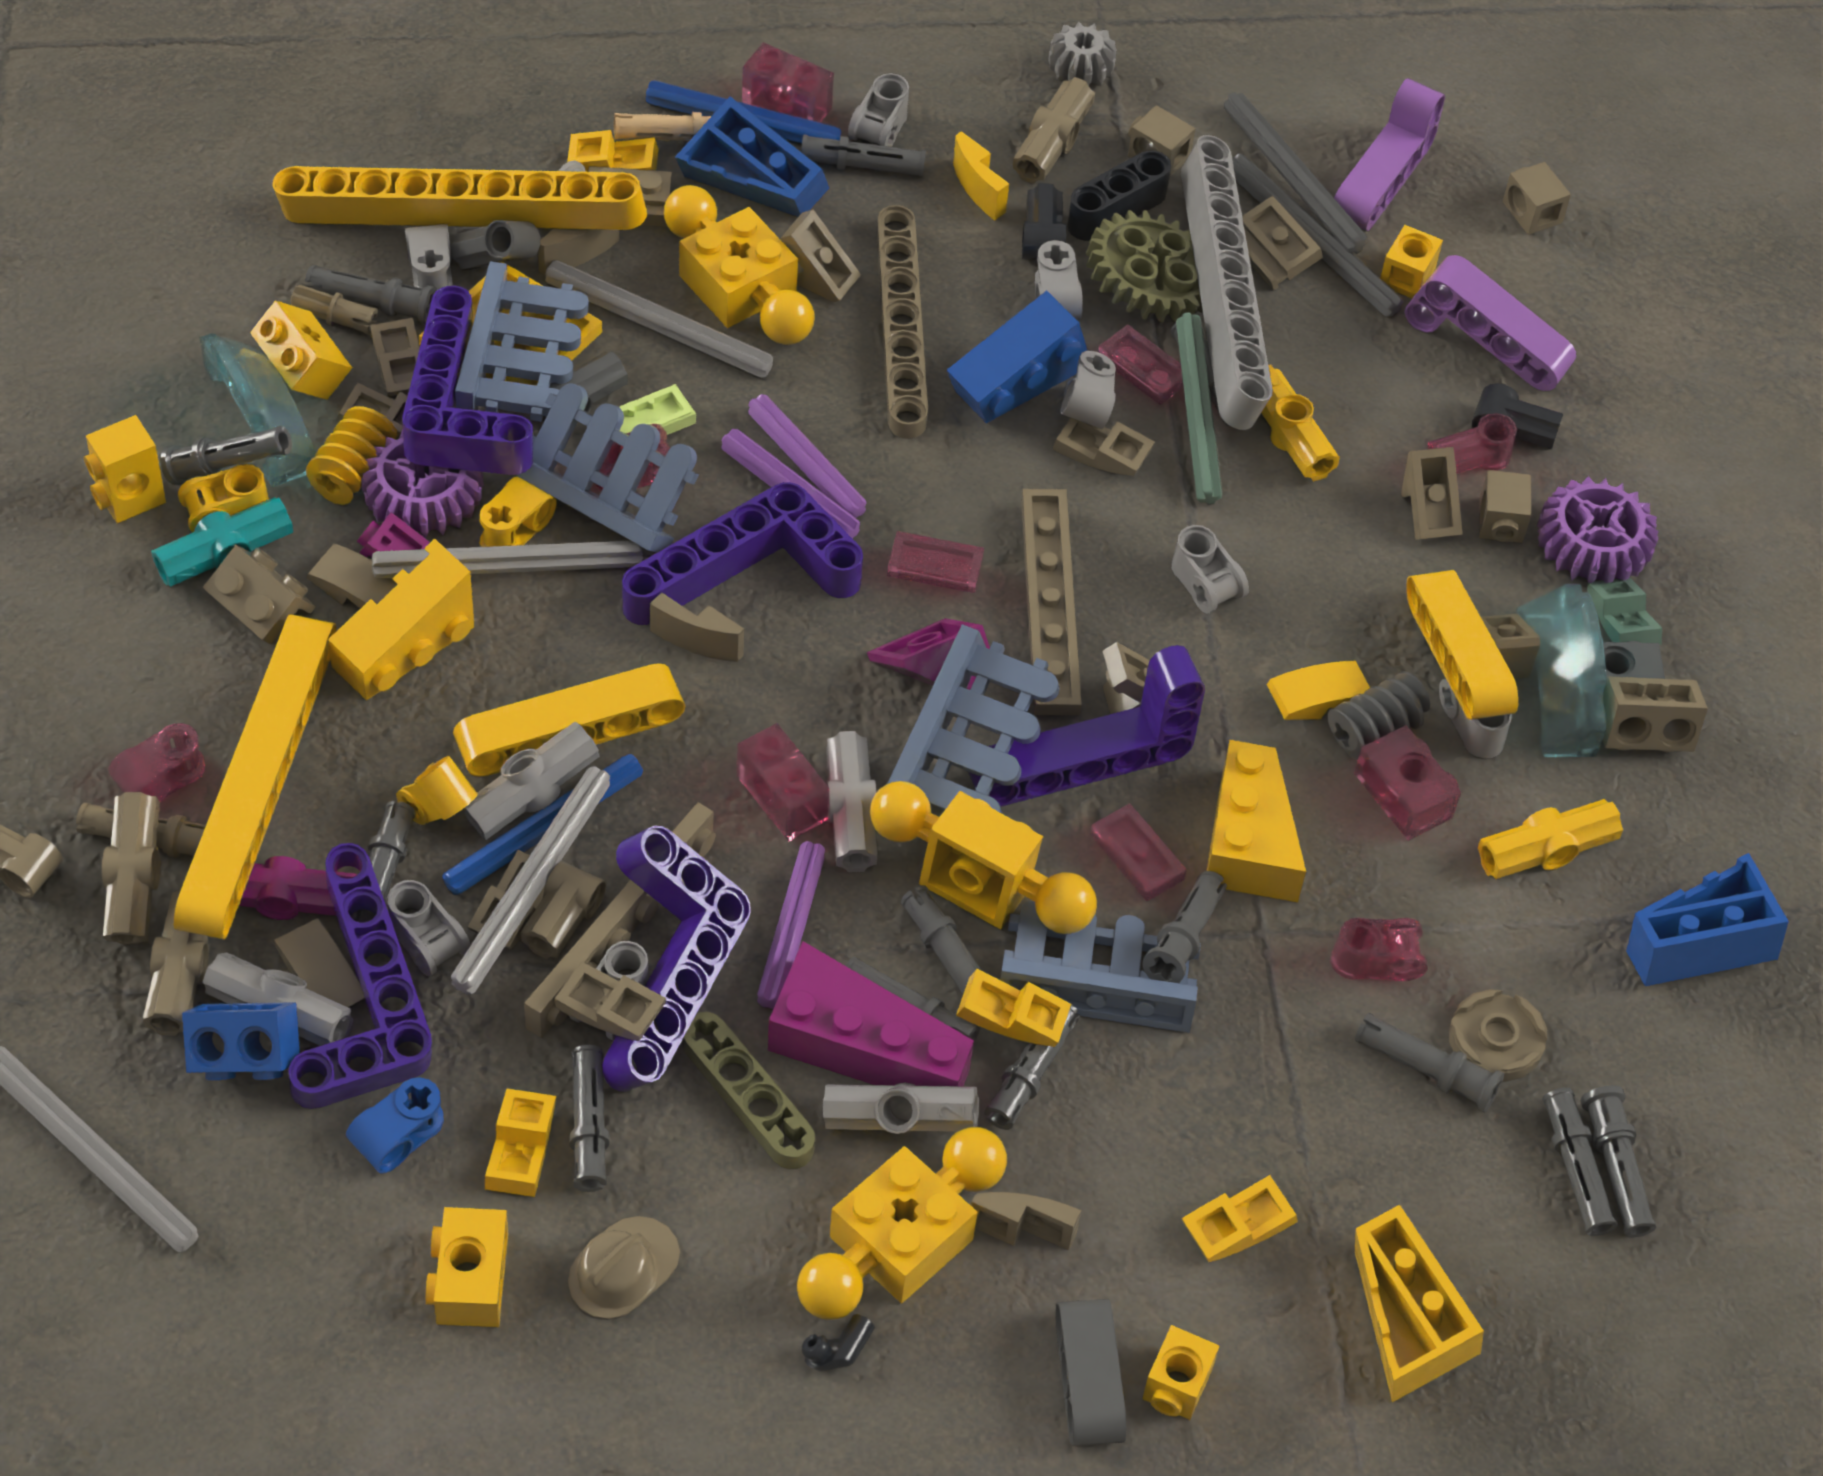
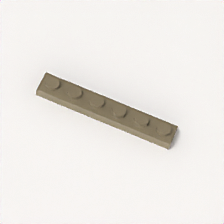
(1051, 595)
(612, 926)

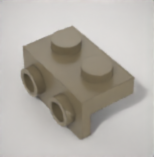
(256, 592)

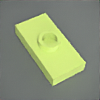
(662, 407)

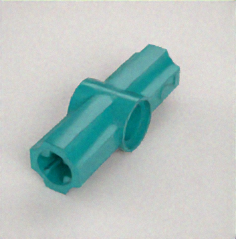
(217, 536)

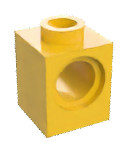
(1411, 261)
(1184, 1354)

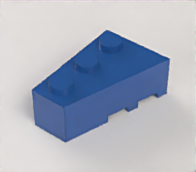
(752, 161)
(1020, 359)
(1710, 928)

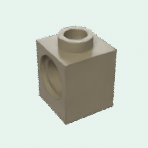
(1162, 133)
(1536, 198)
(1505, 506)

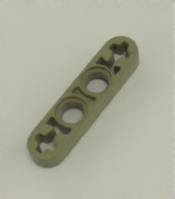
(753, 1086)

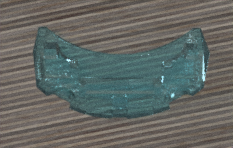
(261, 399)
(1569, 671)

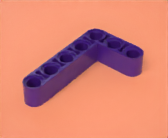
(452, 436)
(770, 521)
(1115, 743)
(681, 961)
(377, 985)

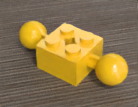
(738, 266)
(982, 859)
(902, 1224)

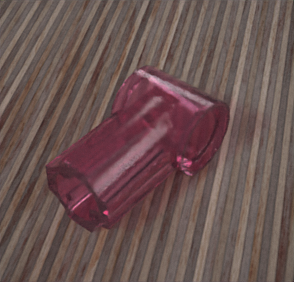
(1484, 446)

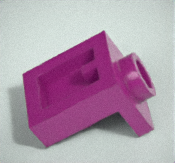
(390, 536)

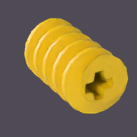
(341, 461)

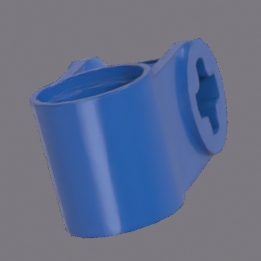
(397, 1125)

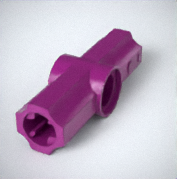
(287, 887)

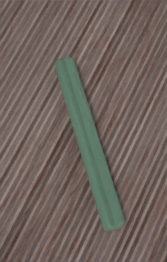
(1199, 409)

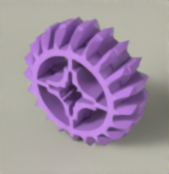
(416, 493)
(1597, 531)

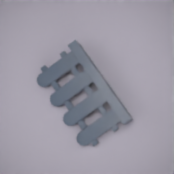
(512, 329)
(621, 484)
(952, 699)
(1098, 990)

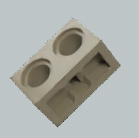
(1653, 714)

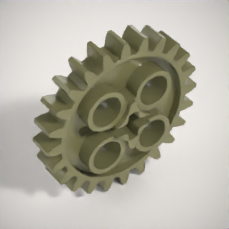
(1146, 265)

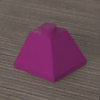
(923, 651)

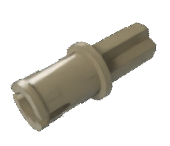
(334, 308)

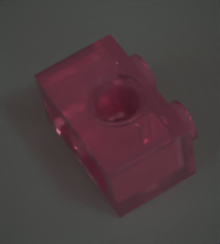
(787, 84)
(1385, 772)
(782, 782)

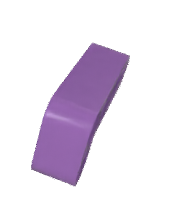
(1392, 154)
(1493, 320)

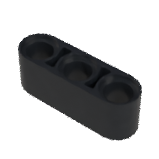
(1132, 186)

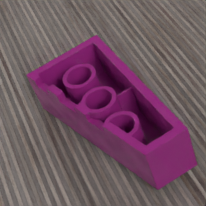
(861, 1029)

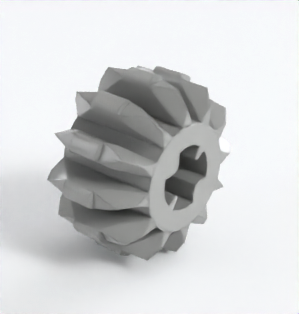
(1082, 54)

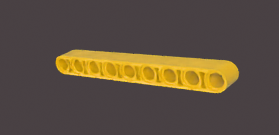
(460, 197)
(254, 779)

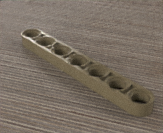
(896, 334)

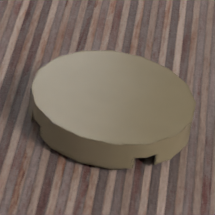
(1499, 1033)

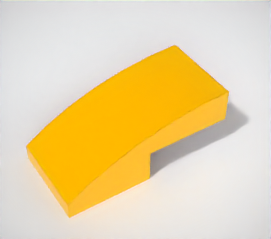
(601, 150)
(980, 183)
(1316, 688)
(1018, 1014)
(520, 1142)
(1240, 1221)

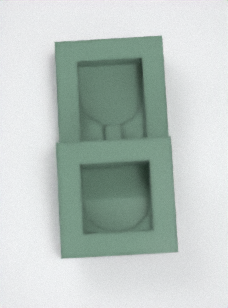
(1623, 611)

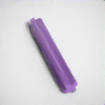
(806, 455)
(775, 472)
(791, 922)

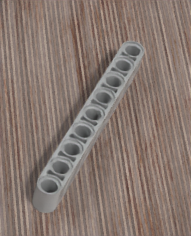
(1226, 283)

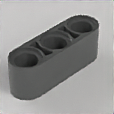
(1090, 1372)

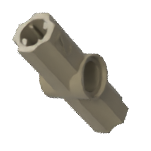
(1053, 130)
(131, 868)
(176, 969)

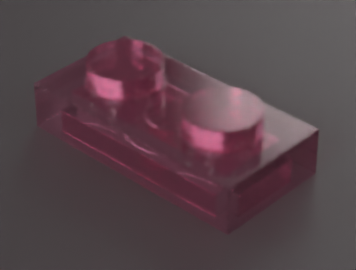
(1143, 364)
(935, 562)
(1138, 852)

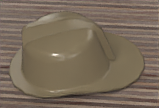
(623, 1267)

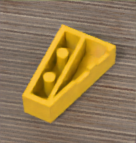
(407, 626)
(1254, 826)
(1412, 1304)

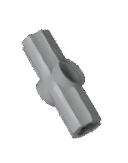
(531, 780)
(851, 801)
(242, 982)
(869, 1107)

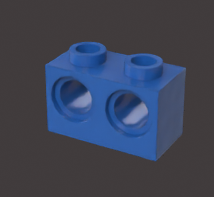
(240, 1030)

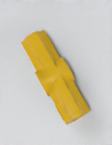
(1296, 430)
(1550, 838)

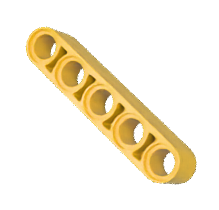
(1462, 645)
(603, 707)

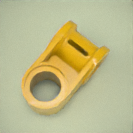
(223, 491)
(515, 514)
(438, 792)

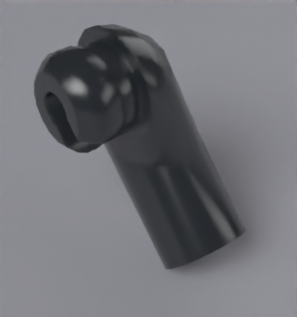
(841, 1351)

